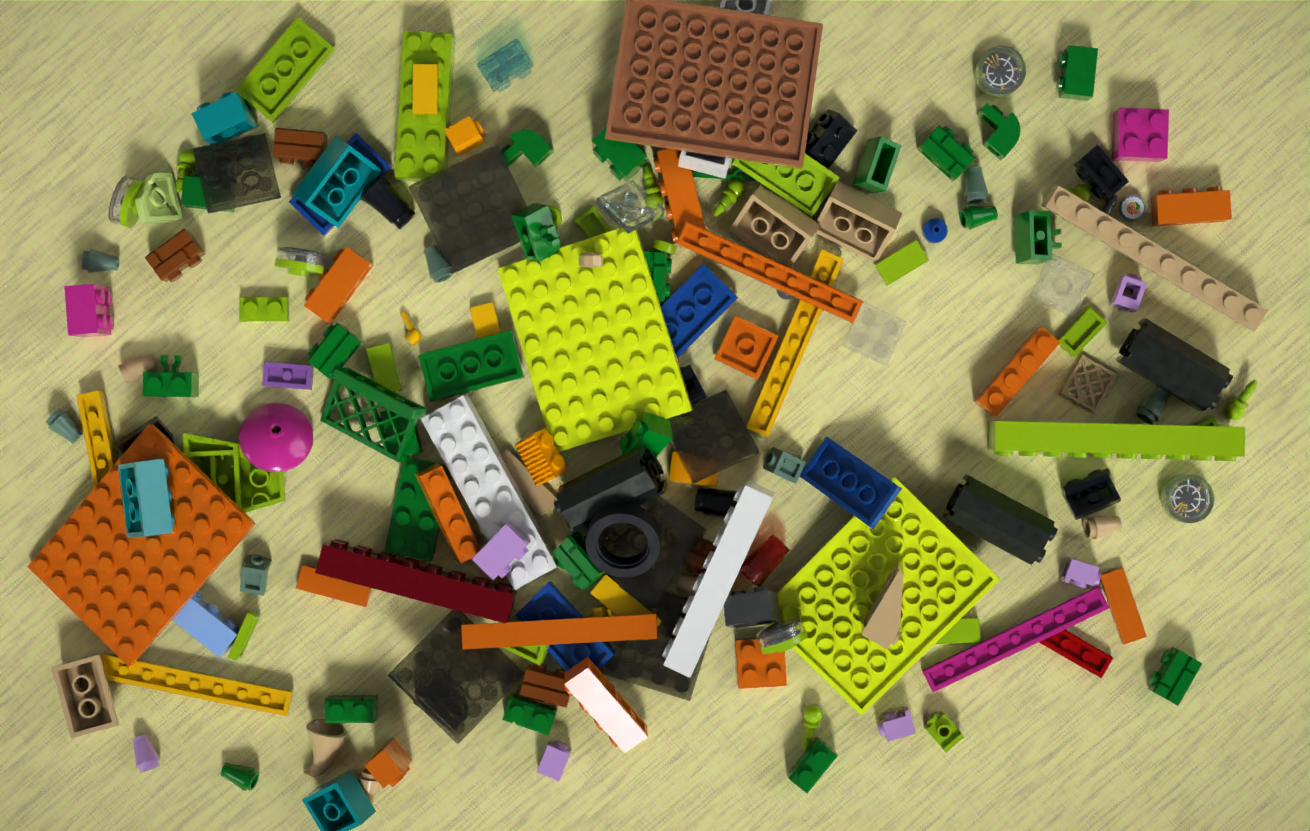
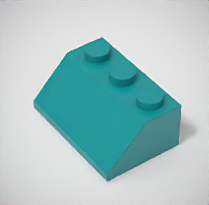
(337, 182)
(146, 498)

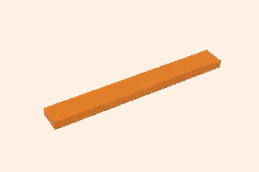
(769, 272)
(559, 631)

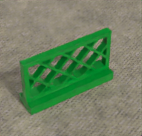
(383, 397)

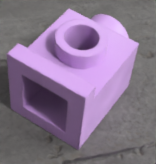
(1137, 290)
(1080, 573)
(896, 725)

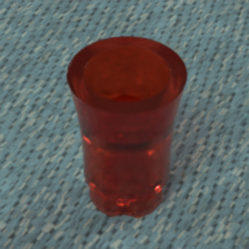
(763, 560)

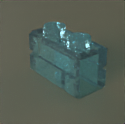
(505, 66)

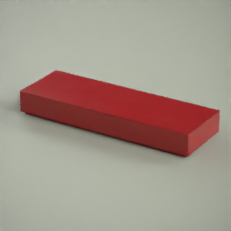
(1079, 652)

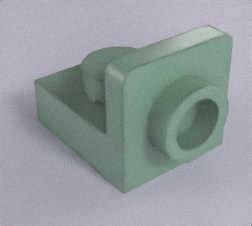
(784, 464)
(255, 574)

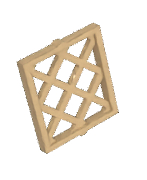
(1079, 400)

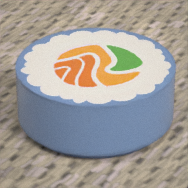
(1132, 208)

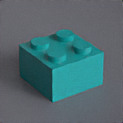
(224, 118)
(339, 804)

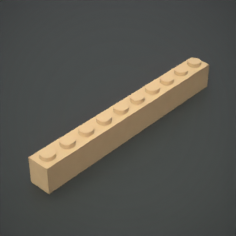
(1154, 257)

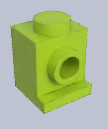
(951, 738)

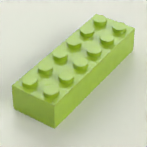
(422, 139)

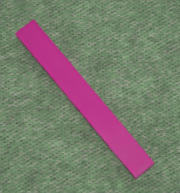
(1015, 639)

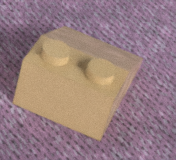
(884, 617)

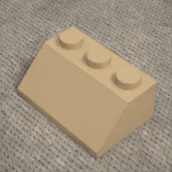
(857, 222)
(774, 226)
(85, 696)

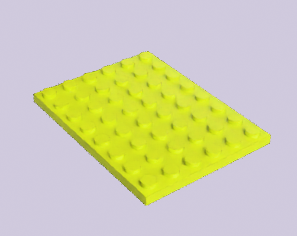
(594, 339)
(848, 574)

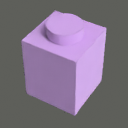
(554, 760)

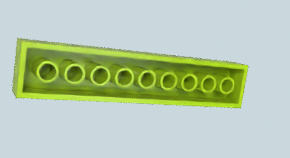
(1123, 439)

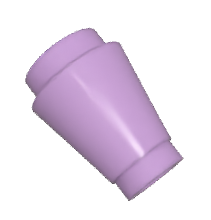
(145, 754)

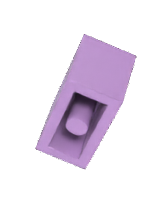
(501, 551)

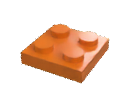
(746, 347)
(759, 669)

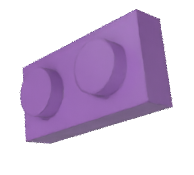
(288, 375)

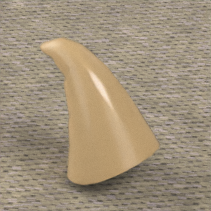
(326, 743)

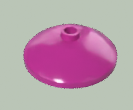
(276, 450)

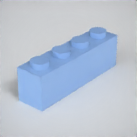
(207, 625)

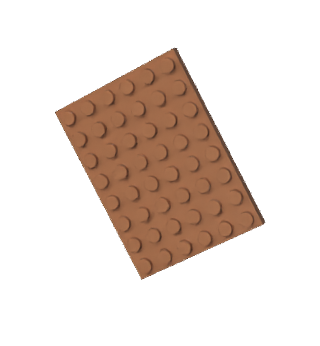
(714, 81)

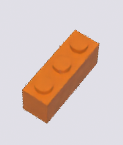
(1191, 207)
(337, 284)
(389, 764)

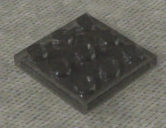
(236, 173)
(711, 437)

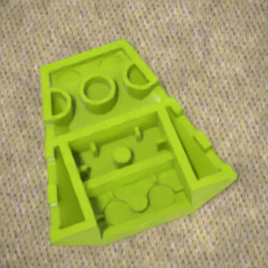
(233, 473)

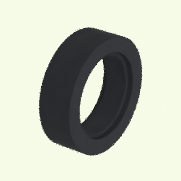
(623, 566)

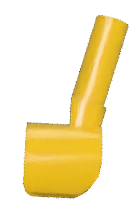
(413, 335)

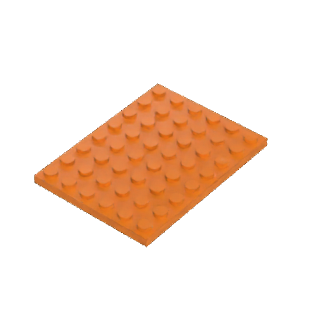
(138, 584)

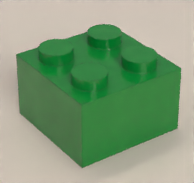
(623, 157)

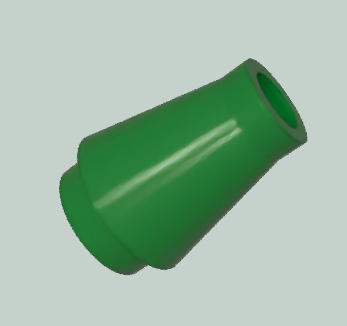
(977, 215)
(241, 776)

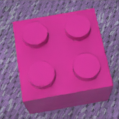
(1140, 135)
(88, 310)

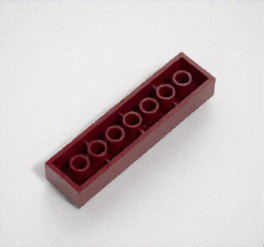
(416, 581)

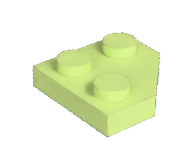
(158, 200)

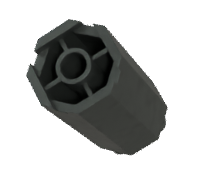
(1174, 365)
(626, 479)
(1000, 520)

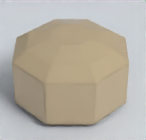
(590, 259)

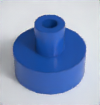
(929, 233)

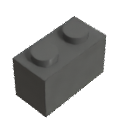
(751, 608)

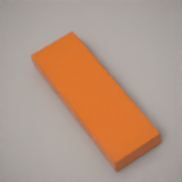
(332, 587)
(1122, 606)

